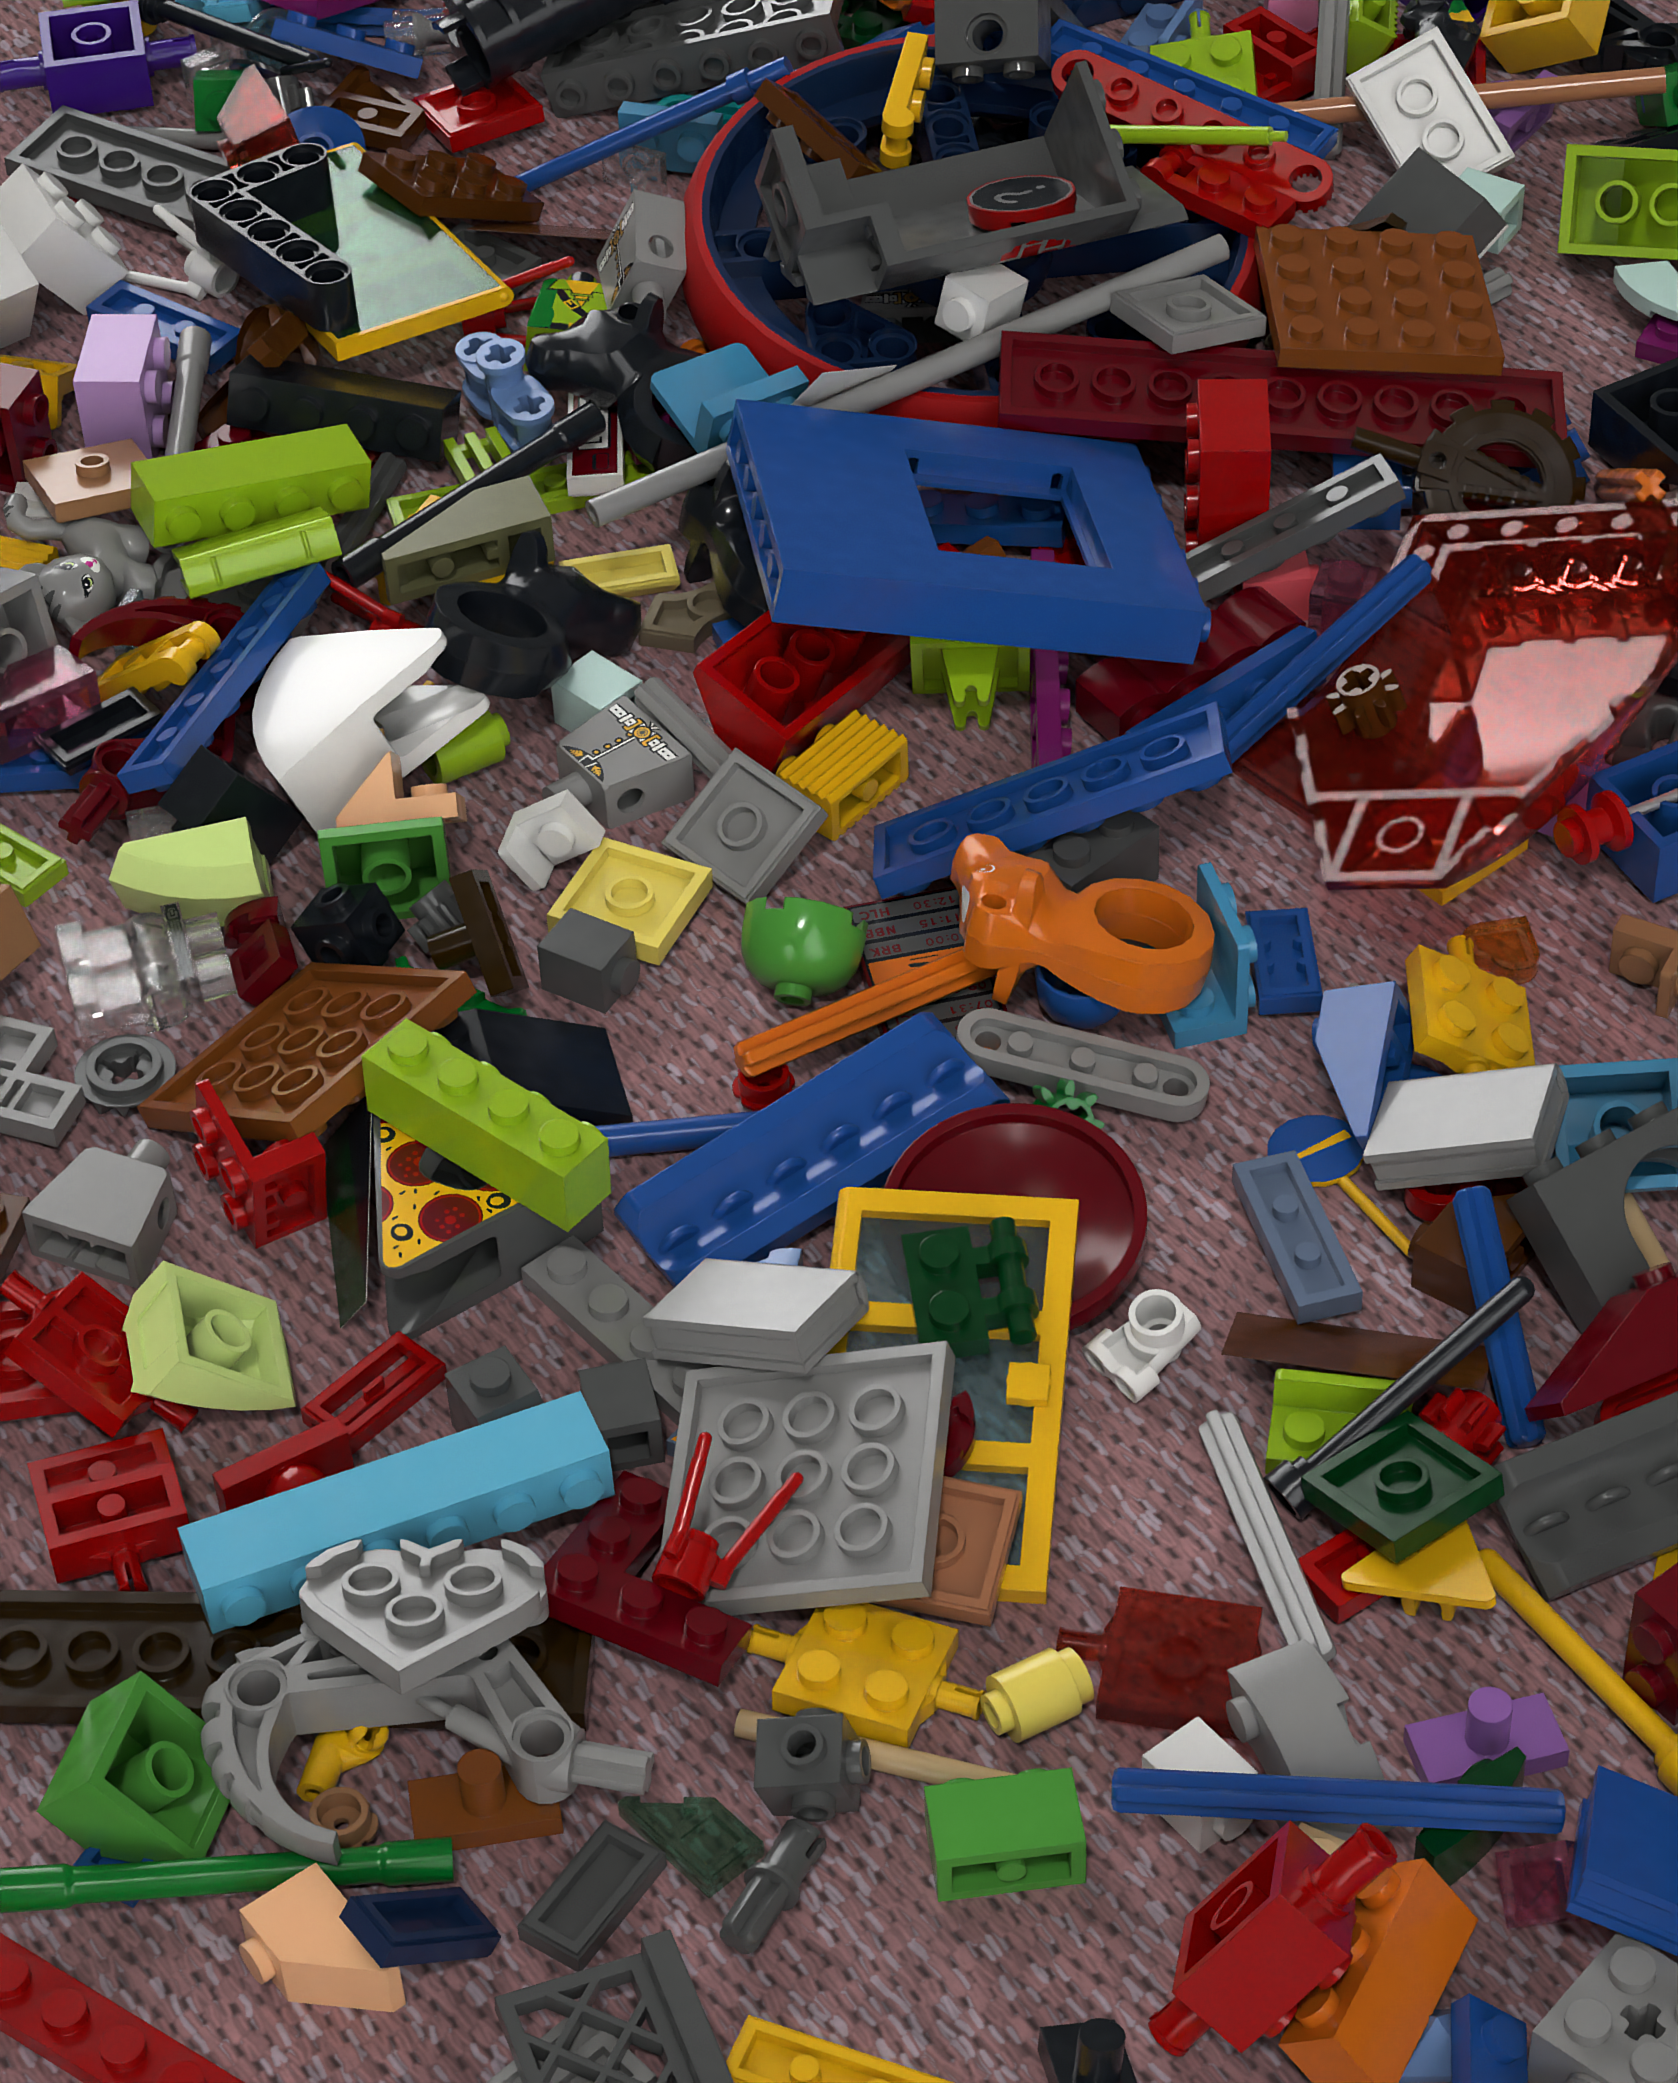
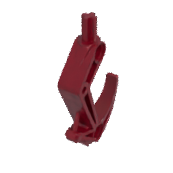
(136, 624)

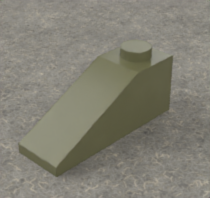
(466, 540)

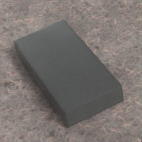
(592, 1896)

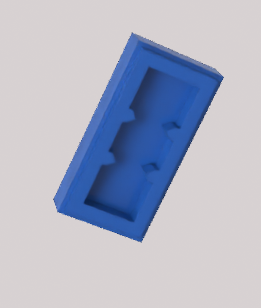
(1286, 965)

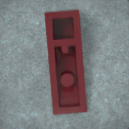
(1621, 1347)

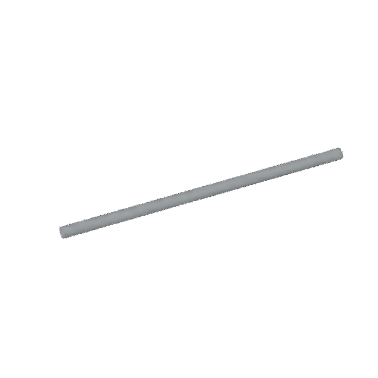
(919, 374)

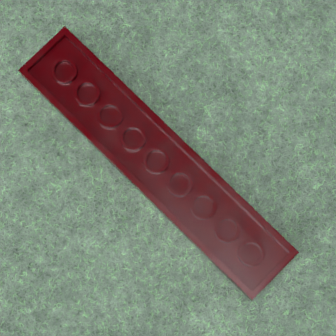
(1143, 392)

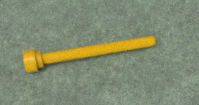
(1587, 1665)

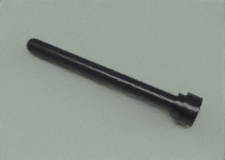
(160, 11)
(1285, 1478)

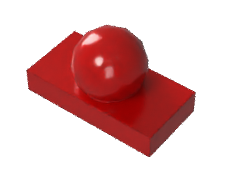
(286, 1465)

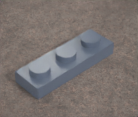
(1297, 1237)

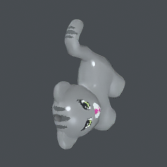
(100, 564)

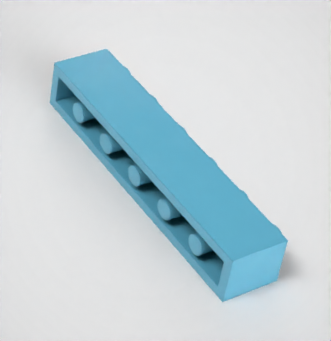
(434, 1493)

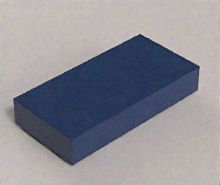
(420, 1926)

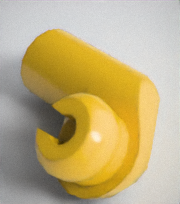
(337, 1753)

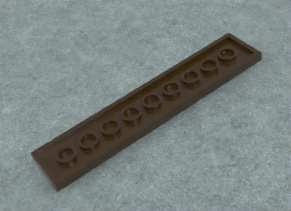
(79, 1644)

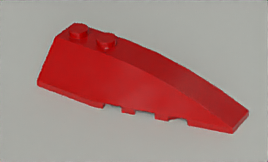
(785, 682)

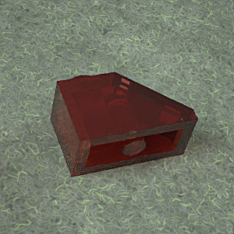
(253, 121)

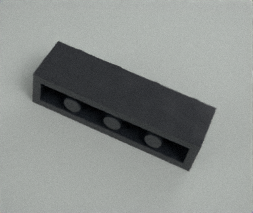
(379, 410)

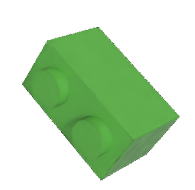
(1005, 1834)

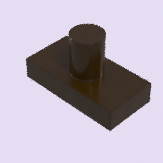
(481, 936)

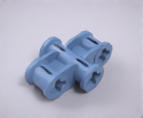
(500, 388)

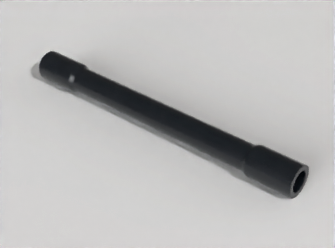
(560, 439)

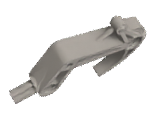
(317, 1689)

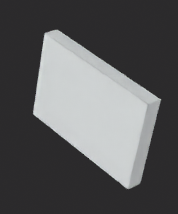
(1428, 102)

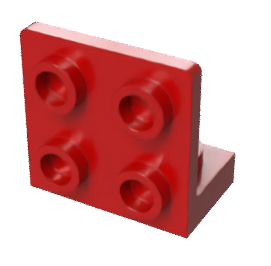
(265, 1192)

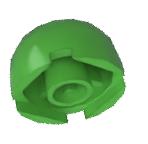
(801, 948)

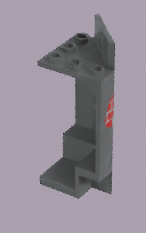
(915, 219)

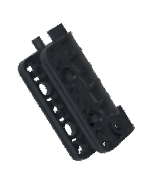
(510, 35)

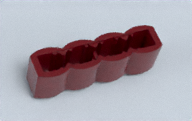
(1129, 690)

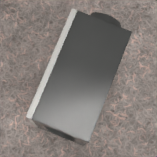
(1435, 201)

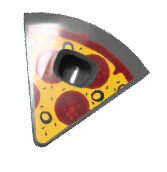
(449, 1234)

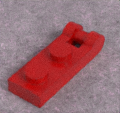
(1218, 191)

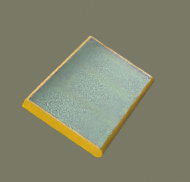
(404, 266)

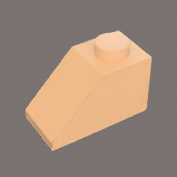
(310, 1952)

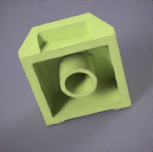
(197, 867)
(207, 1343)

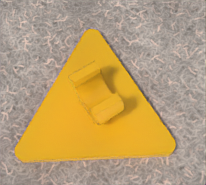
(1441, 1572)

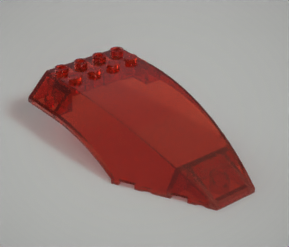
(1514, 683)

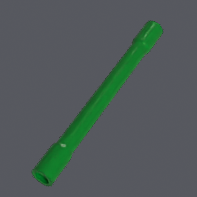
(67, 1885)

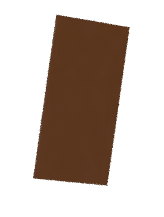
(1344, 1349)

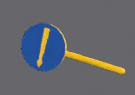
(1329, 1158)

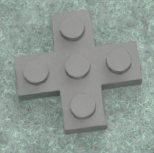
(31, 1103)

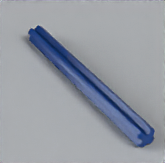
(1326, 653)
(1338, 1800)

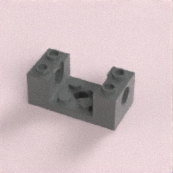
(1025, 44)

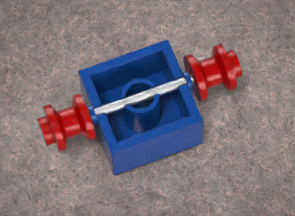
(1632, 819)

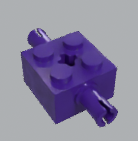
(96, 59)

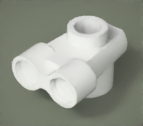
(1145, 1344)

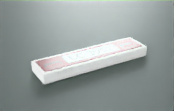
(599, 462)

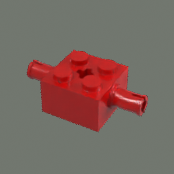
(1269, 1938)

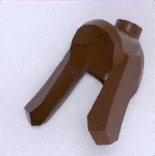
(270, 338)

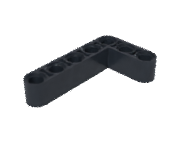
(248, 226)

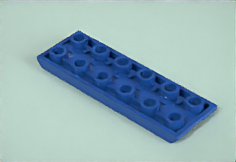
(788, 1161)

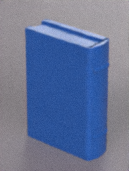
(1627, 1860)

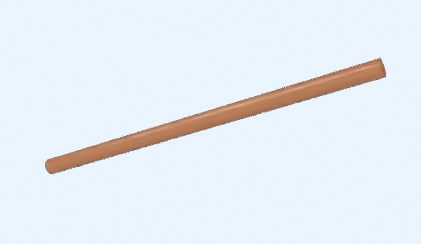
(1514, 93)

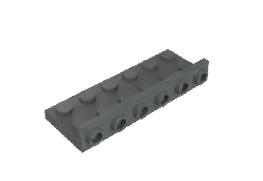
(686, 49)

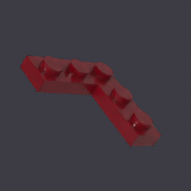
(597, 1591)

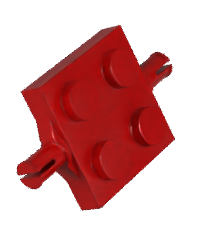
(81, 1353)

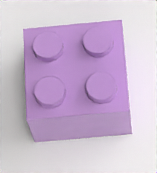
(124, 382)

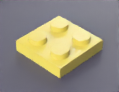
(637, 892)

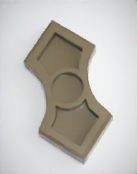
(682, 619)

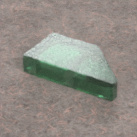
(698, 1838)

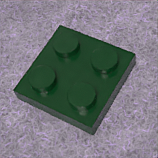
(1402, 1486)

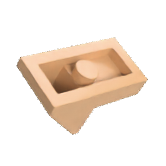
(383, 799)

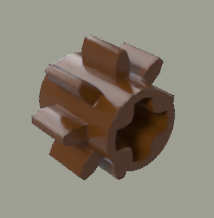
(1366, 701)

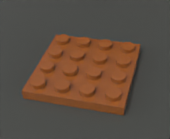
(1377, 300)
(303, 1046)

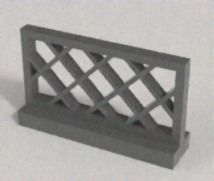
(665, 1999)

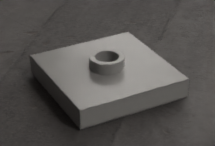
(1188, 314)
(745, 827)

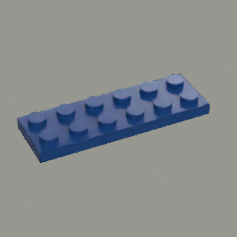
(1055, 798)

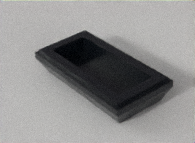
(119, 717)

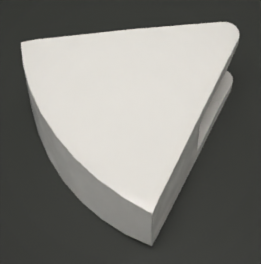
(330, 696)

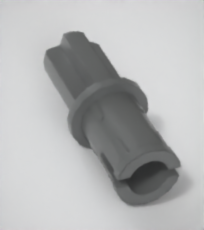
(772, 1885)

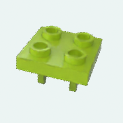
(968, 675)

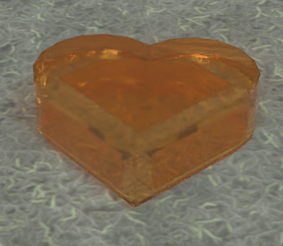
(1505, 948)

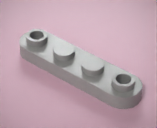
(1113, 1069)

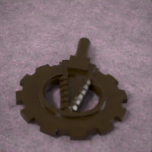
(1454, 471)

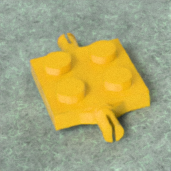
(1466, 1013)
(870, 1666)

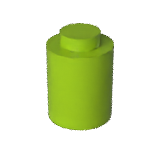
(471, 750)

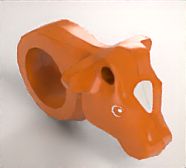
(1024, 917)

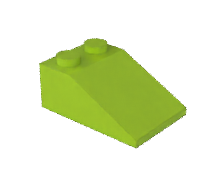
(1620, 202)

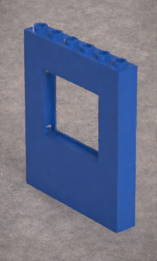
(852, 547)

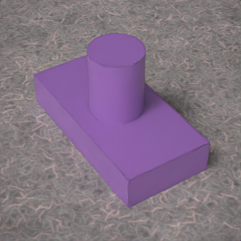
(1489, 1728)

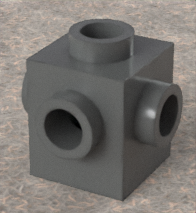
(810, 1765)

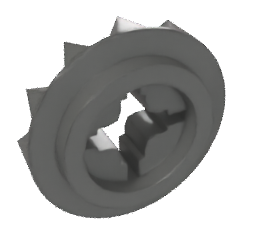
(120, 1058)

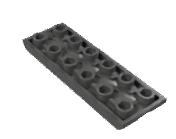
(1596, 1498)

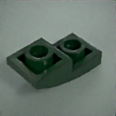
(1458, 1850)

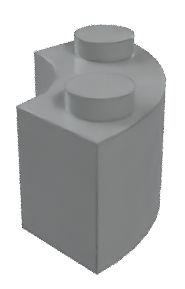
(1298, 1723)

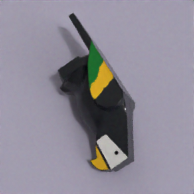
(1452, 20)

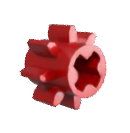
(1468, 1420)

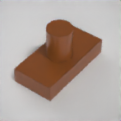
(478, 1806)

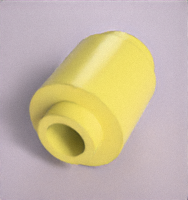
(1036, 1693)

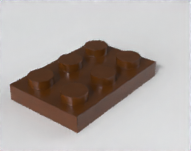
(451, 185)

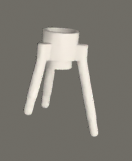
(203, 270)

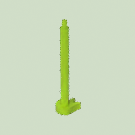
(1200, 135)

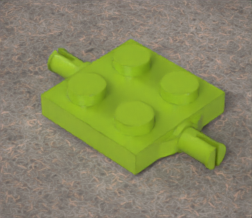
(1220, 57)

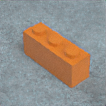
(1403, 1956)

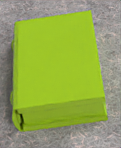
(257, 552)

